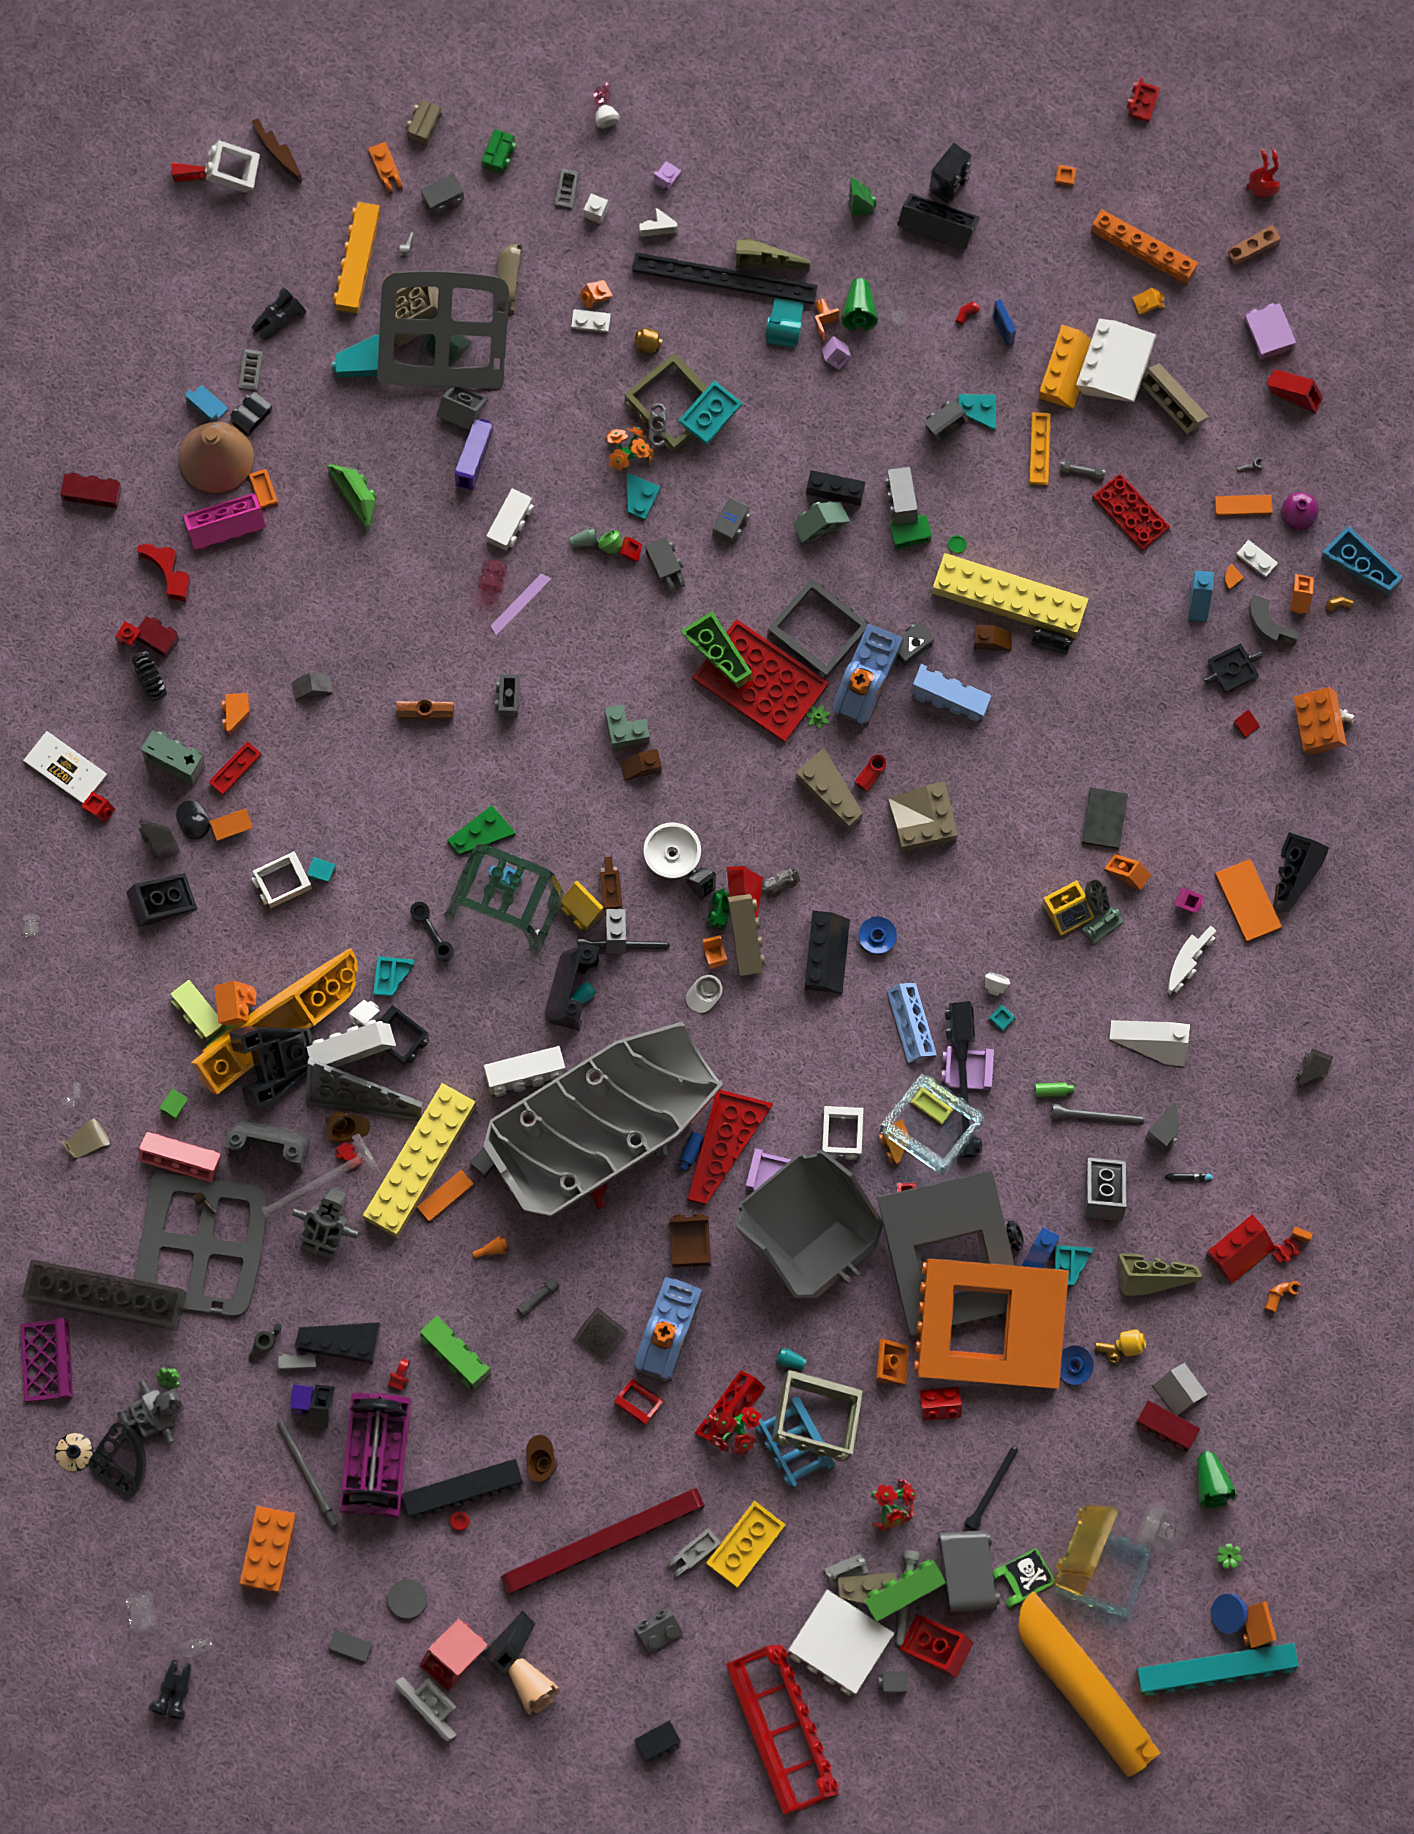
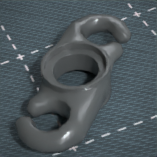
(654, 432)

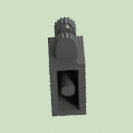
(664, 562)

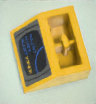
(1068, 908)

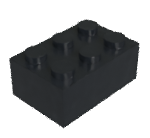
(950, 173)

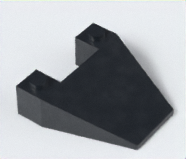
(278, 1059)

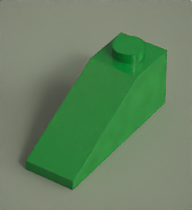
(860, 199)

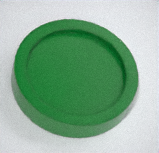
(957, 544)

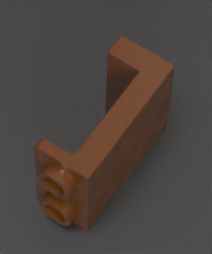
(690, 1240)

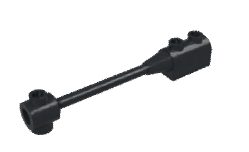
(961, 1033)

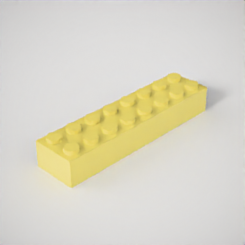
(1009, 595)
(419, 1160)

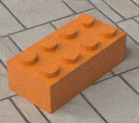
(268, 1549)

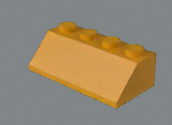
(1065, 368)

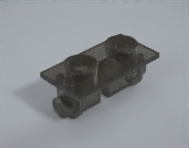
(787, 879)

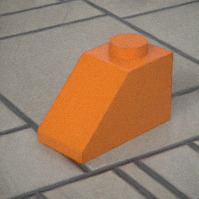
(1301, 594)
(1128, 871)

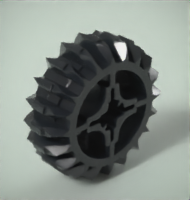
(149, 676)

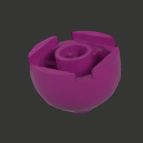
(1300, 510)

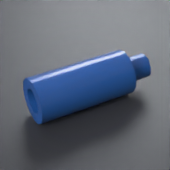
(690, 1150)

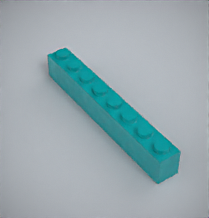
(1217, 1668)

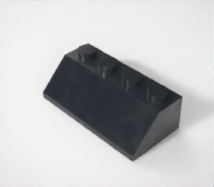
(937, 221)
(827, 952)

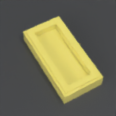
(931, 1105)

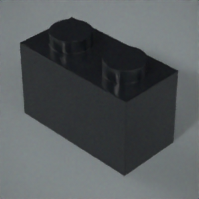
(658, 1741)

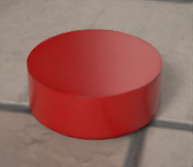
(459, 1521)

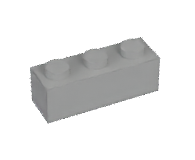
(297, 1361)

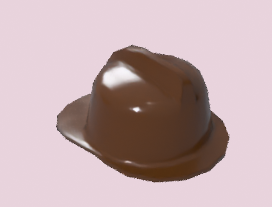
(344, 1126)
(540, 1458)

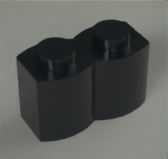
(251, 413)

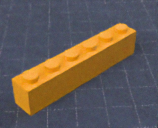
(357, 258)

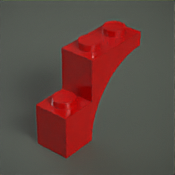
(165, 559)

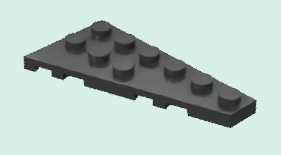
(345, 1091)

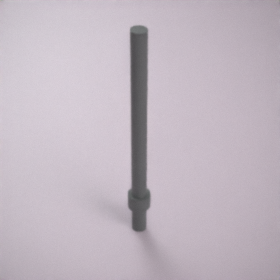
(325, 1507)

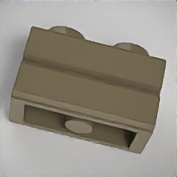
(424, 122)

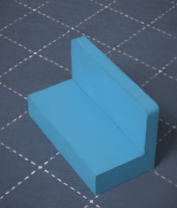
(206, 403)

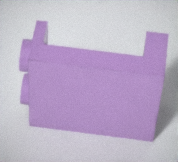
(1270, 330)
(978, 1067)
(762, 1168)

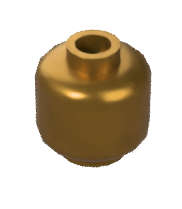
(647, 340)

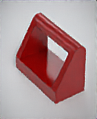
(634, 1411)

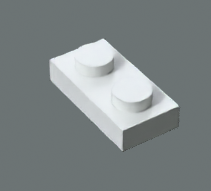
(590, 321)
(1257, 558)

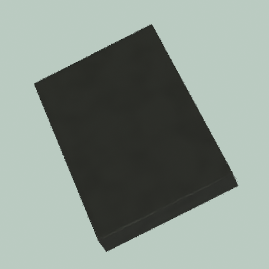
(1104, 818)

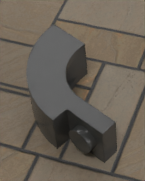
(1266, 626)

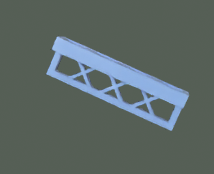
(908, 1022)

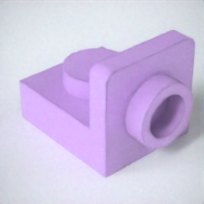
(666, 175)

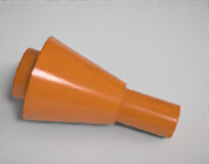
(495, 1247)

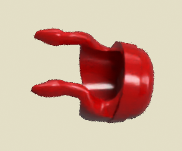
(1261, 179)

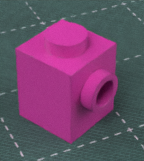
(1189, 900)

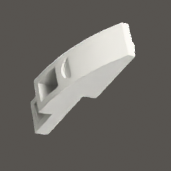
(1184, 963)

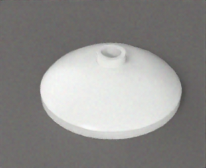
(670, 838)

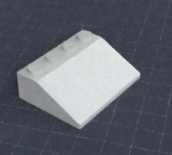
(1115, 361)

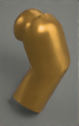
(1337, 601)
(1110, 1351)

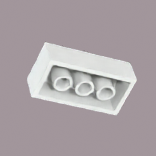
(353, 1044)
(524, 1071)

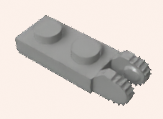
(695, 1551)

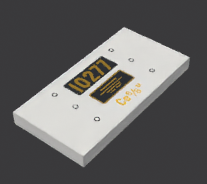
(65, 767)

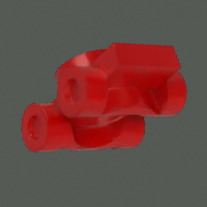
(346, 1152)
(1283, 1252)

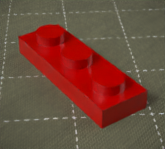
(235, 768)

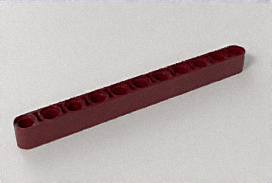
(604, 1539)

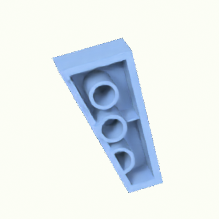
(950, 694)

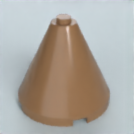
(216, 457)

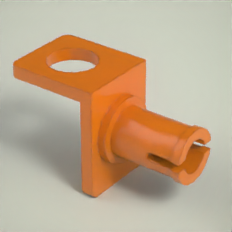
(825, 316)

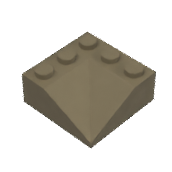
(415, 304)
(923, 817)

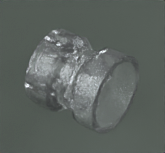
(30, 925)

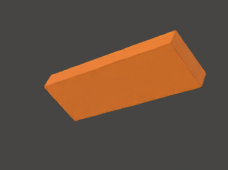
(1243, 505)
(445, 1195)

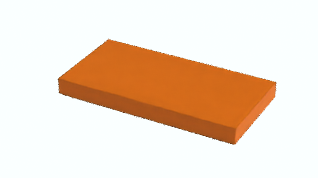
(1248, 900)

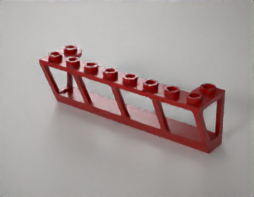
(763, 1736)

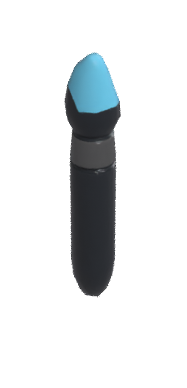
(1189, 1177)

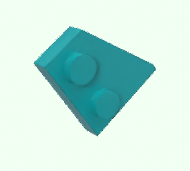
(640, 496)
(390, 975)
(1071, 1259)

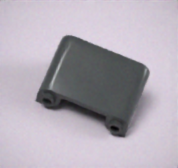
(294, 1143)
(968, 1572)

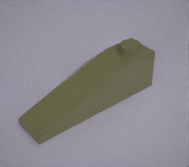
(759, 255)
(1146, 1277)

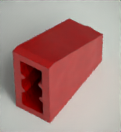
(1295, 389)
(743, 882)

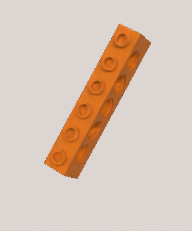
(1144, 247)

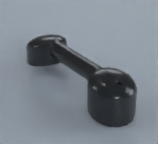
(420, 912)

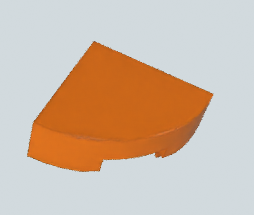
(1232, 577)

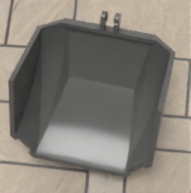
(810, 1224)

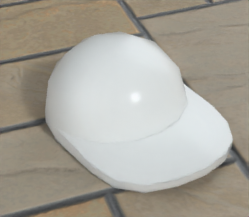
(704, 993)

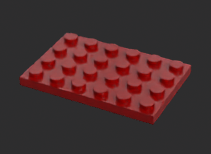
(780, 689)

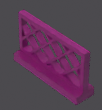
(62, 1356)

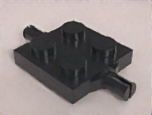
(1233, 668)

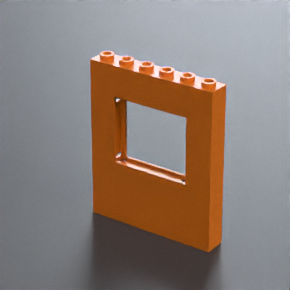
(1031, 1329)

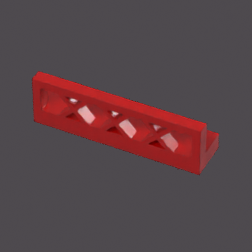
(744, 1398)

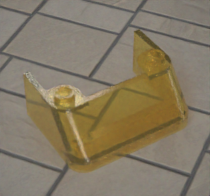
(1085, 1547)

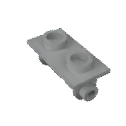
(851, 1567)

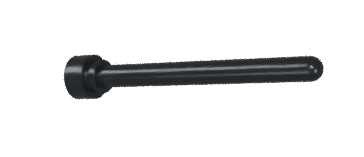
(581, 941)
(974, 1520)

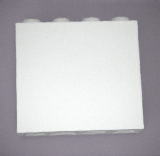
(840, 1643)

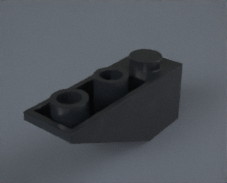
(509, 1643)

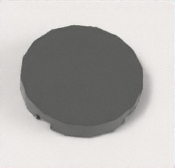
(407, 1598)

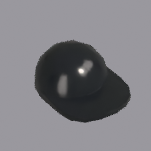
(192, 820)

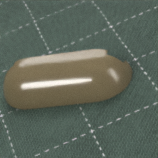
(508, 270)

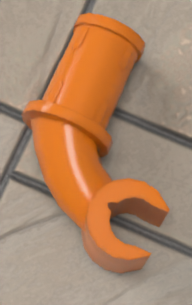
(1277, 1292)

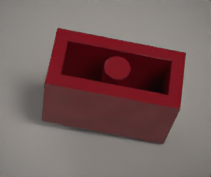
(157, 636)

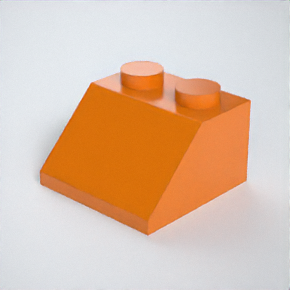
(1259, 1627)

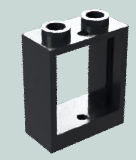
(388, 1017)

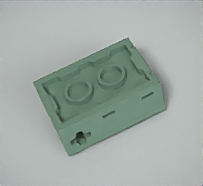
(173, 757)

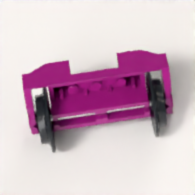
(380, 1434)

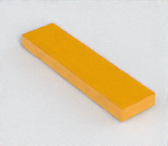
(1039, 448)

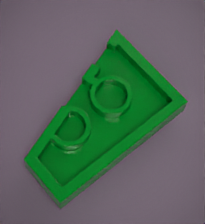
(483, 829)

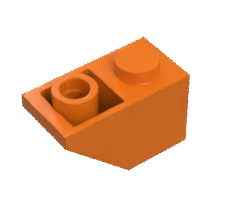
(237, 711)
(896, 1152)

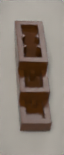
(280, 154)

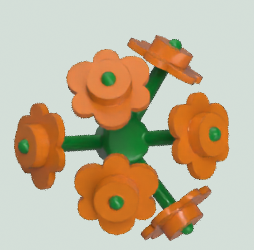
(635, 449)

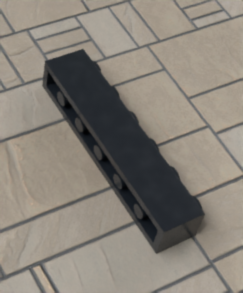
(463, 1488)

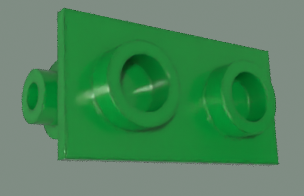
(720, 903)

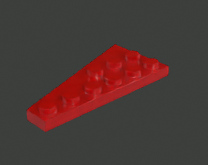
(728, 1131)

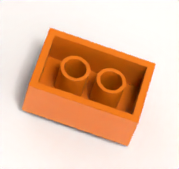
(1320, 721)

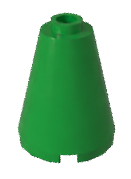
(859, 307)
(1213, 1482)

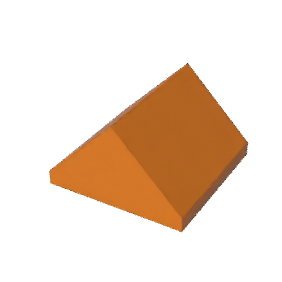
(892, 1362)

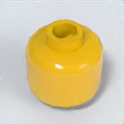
(1131, 1343)

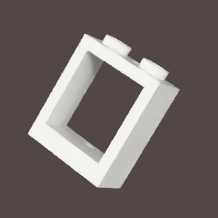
(250, 168)
(275, 865)
(847, 1113)

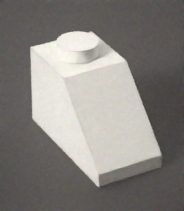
(364, 1012)

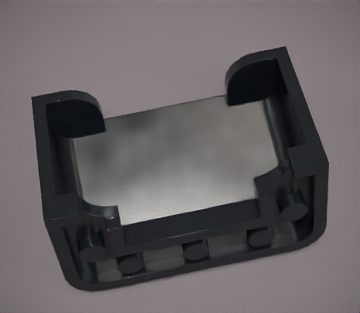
(560, 1008)

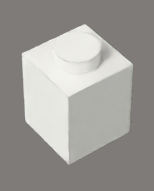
(595, 208)

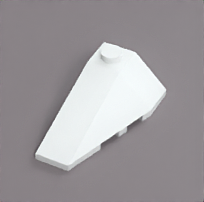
(1159, 1040)

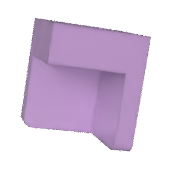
(836, 353)

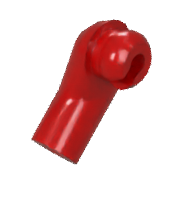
(971, 307)

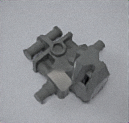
(325, 1225)
(153, 1412)

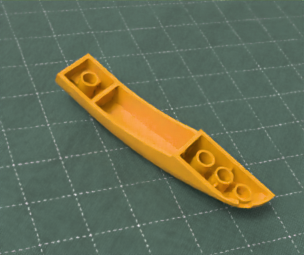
(295, 1007)
(1084, 1687)

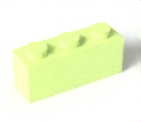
(196, 1010)

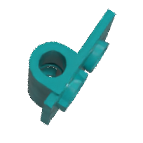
(784, 324)

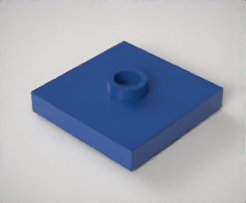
(1004, 322)

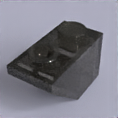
(1315, 1068)

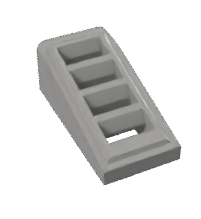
(571, 174)
(251, 354)

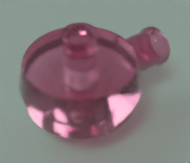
(602, 93)

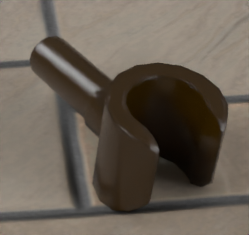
(200, 1198)

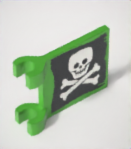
(1025, 1575)

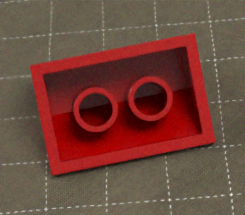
(1241, 1249)

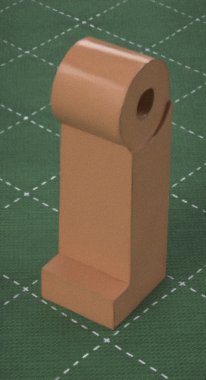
(1254, 245)

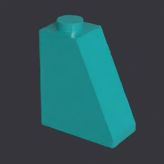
(358, 360)

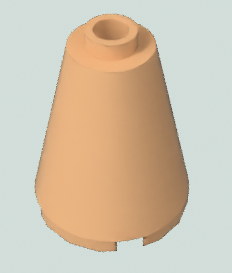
(532, 1686)

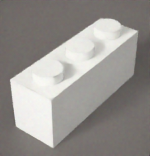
(510, 520)

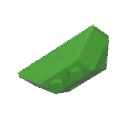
(355, 492)

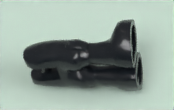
(277, 320)
(173, 1684)

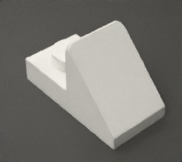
(663, 225)

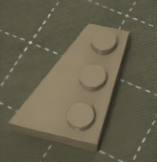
(856, 1587)

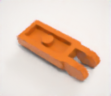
(385, 165)

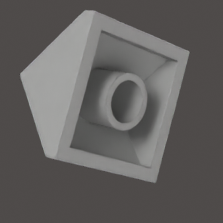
(1179, 1389)

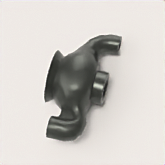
(264, 1341)

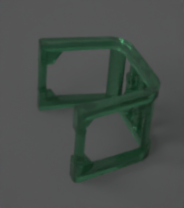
(546, 877)

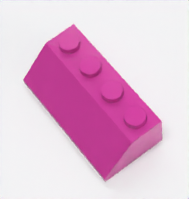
(224, 521)

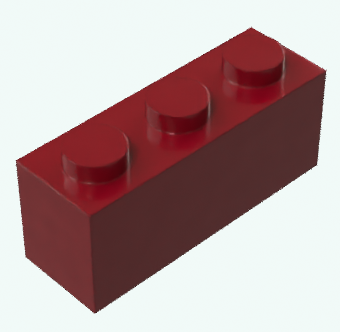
(90, 490)
(1167, 1426)

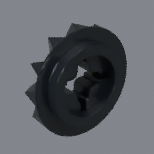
(1015, 1235)

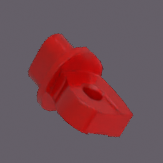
(398, 1380)

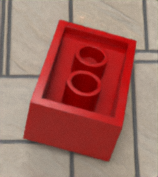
(937, 1645)

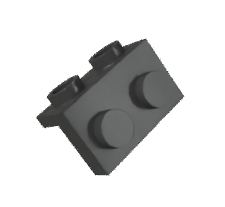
(658, 1630)

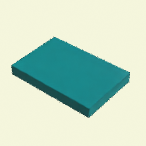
(710, 413)

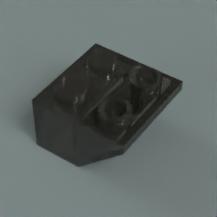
(161, 841)

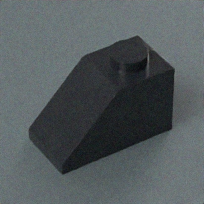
(321, 1406)

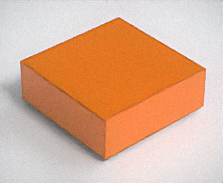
(1065, 175)
(1301, 1235)

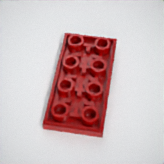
(1131, 512)

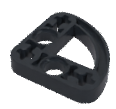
(106, 1458)

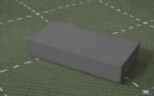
(350, 1646)

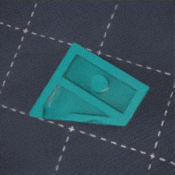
(979, 408)

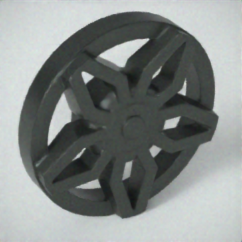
(1097, 898)

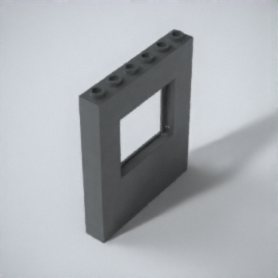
(939, 1214)

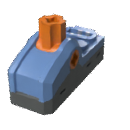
(867, 675)
(667, 1330)

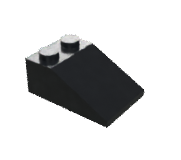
(161, 899)

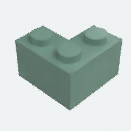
(820, 519)
(625, 733)

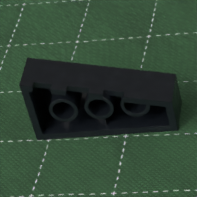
(343, 1341)

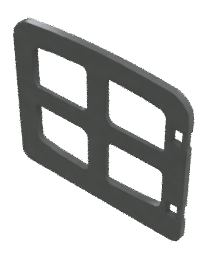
(443, 328)
(203, 1243)

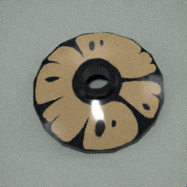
(80, 1459)

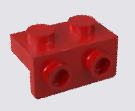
(1143, 101)
(940, 1403)

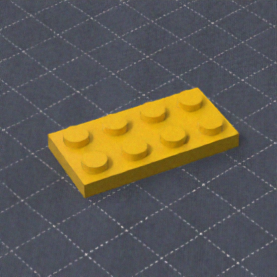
(745, 1544)

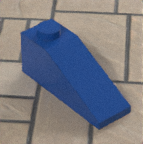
(1041, 1249)

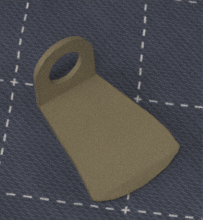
(86, 1139)

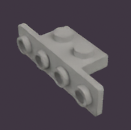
(430, 1703)

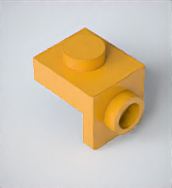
(1149, 300)

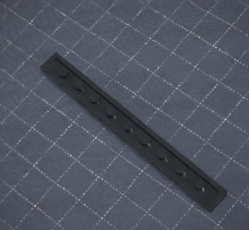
(724, 278)

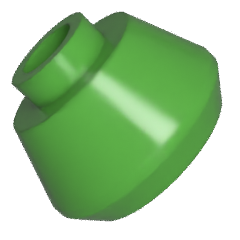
(610, 542)

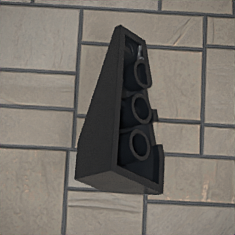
(1301, 864)

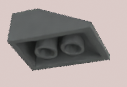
(1105, 1189)

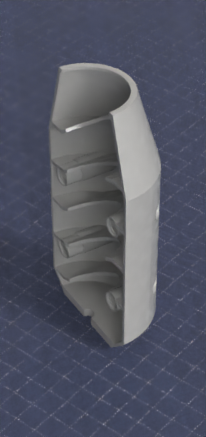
(598, 1130)

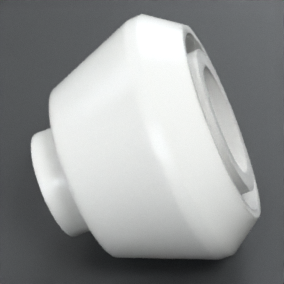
(606, 117)
(996, 983)

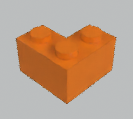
(233, 1002)

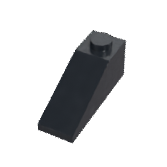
(701, 881)

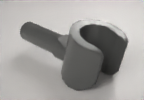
(1252, 466)

